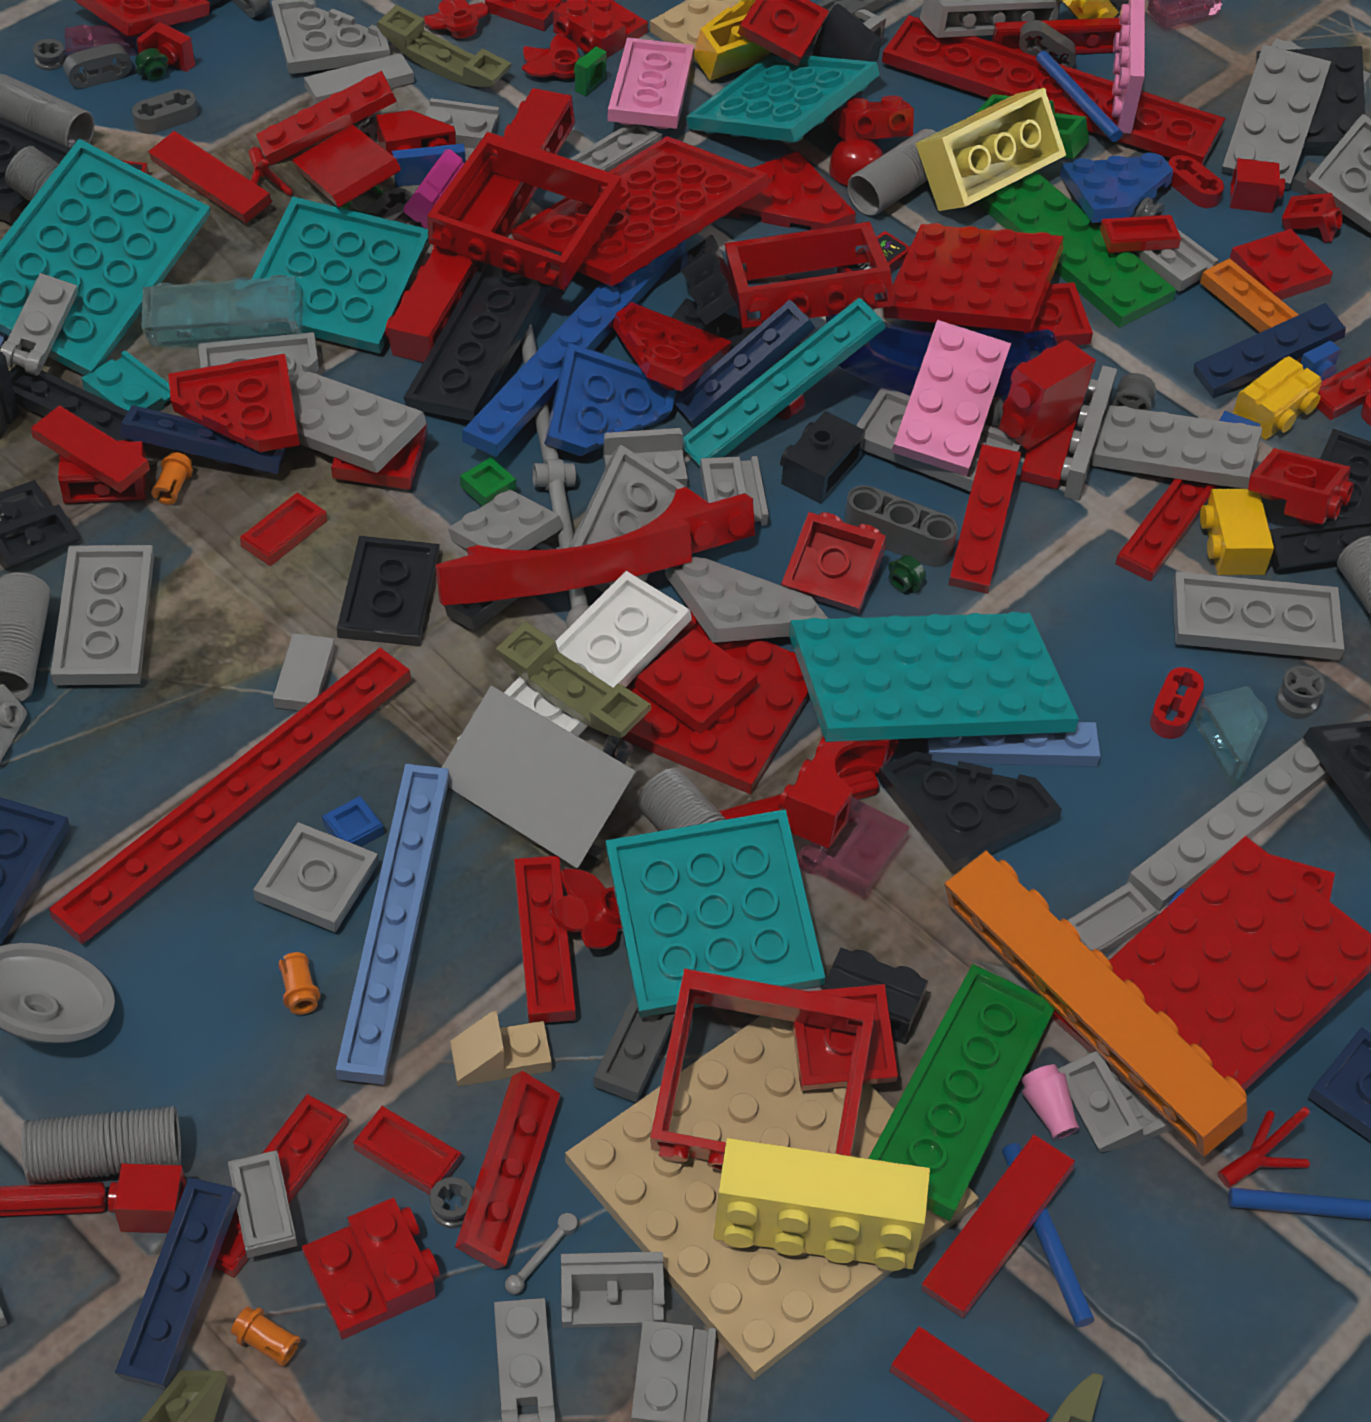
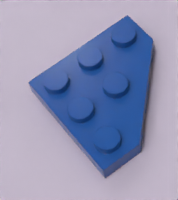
(1115, 185)
(602, 397)

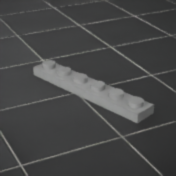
(1238, 815)

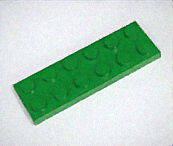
(1112, 282)
(964, 1084)

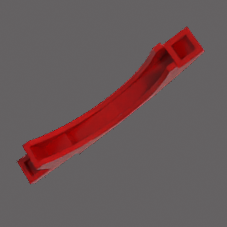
(666, 542)

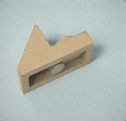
(496, 1053)

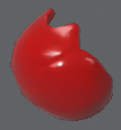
(851, 157)

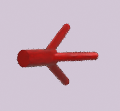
(261, 169)
(1256, 1156)

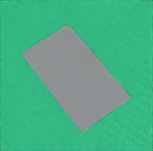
(536, 776)

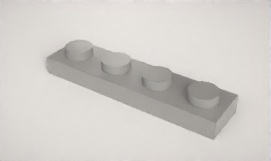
(1083, 442)

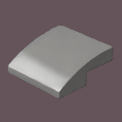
(1109, 1107)

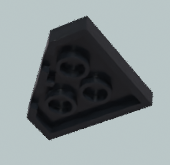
(966, 806)

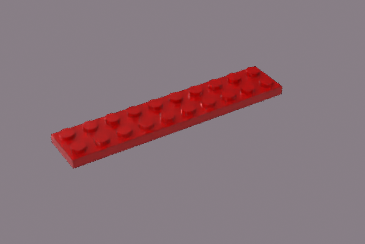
(995, 69)

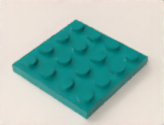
(781, 98)
(346, 268)
(713, 903)

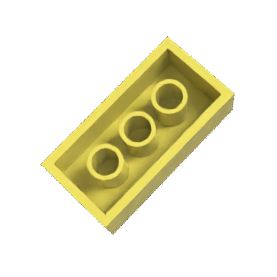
(991, 149)
(821, 1204)

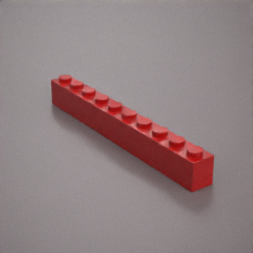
(424, 310)

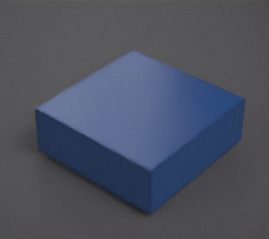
(353, 823)

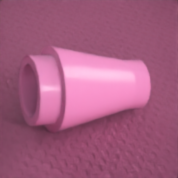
(1050, 1098)

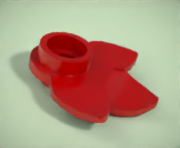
(457, 17)
(555, 61)
(587, 909)

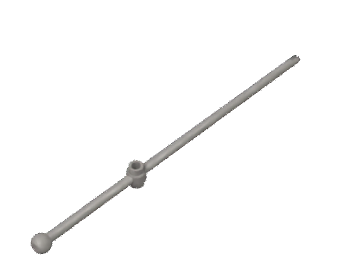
(554, 476)

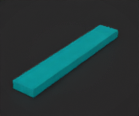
(783, 382)

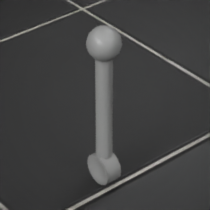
(566, 1226)

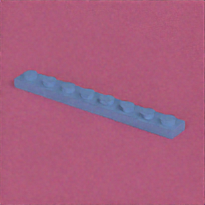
(393, 926)

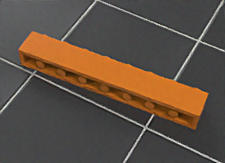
(1098, 1003)

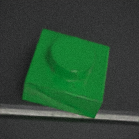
(590, 71)
(487, 481)

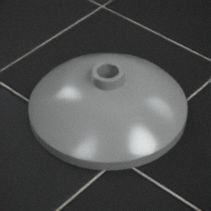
(51, 994)

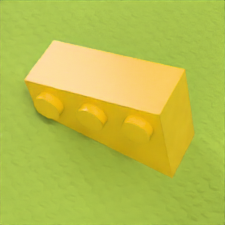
(722, 49)

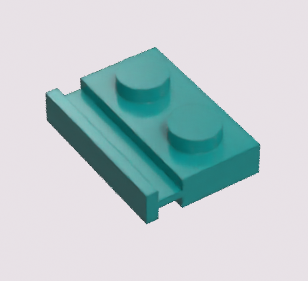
(128, 384)

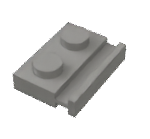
(468, 119)
(1180, 265)
(731, 477)
(673, 1373)

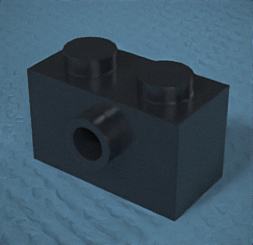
(822, 456)

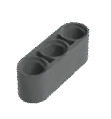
(907, 525)

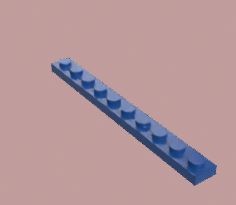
(538, 378)

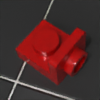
(170, 43)
(1313, 212)

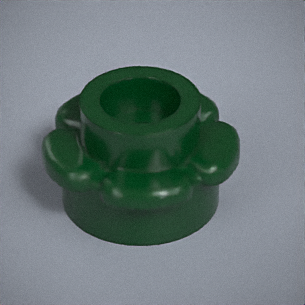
(151, 64)
(906, 574)

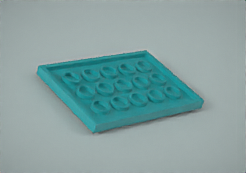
(108, 235)
(930, 676)

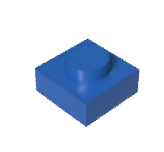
(1322, 359)

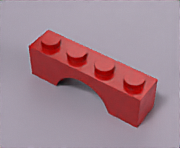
(820, 799)

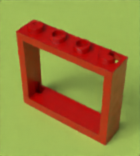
(536, 169)
(804, 253)
(765, 1001)

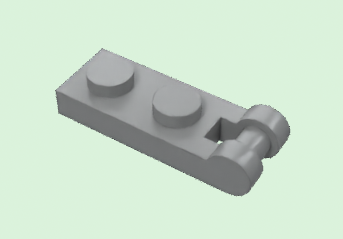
(39, 323)
(524, 1360)

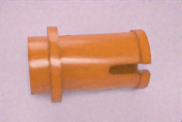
(175, 471)
(300, 992)
(264, 1335)

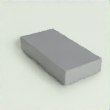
(303, 671)
(1114, 919)
(262, 1204)

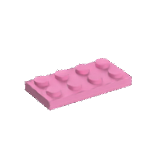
(1128, 63)
(651, 83)
(951, 398)

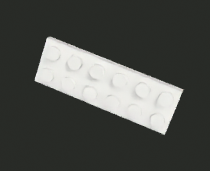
(612, 641)

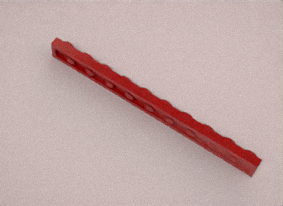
(228, 796)

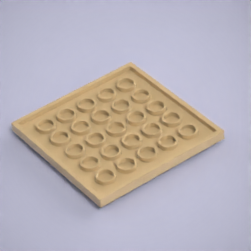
(748, 1093)

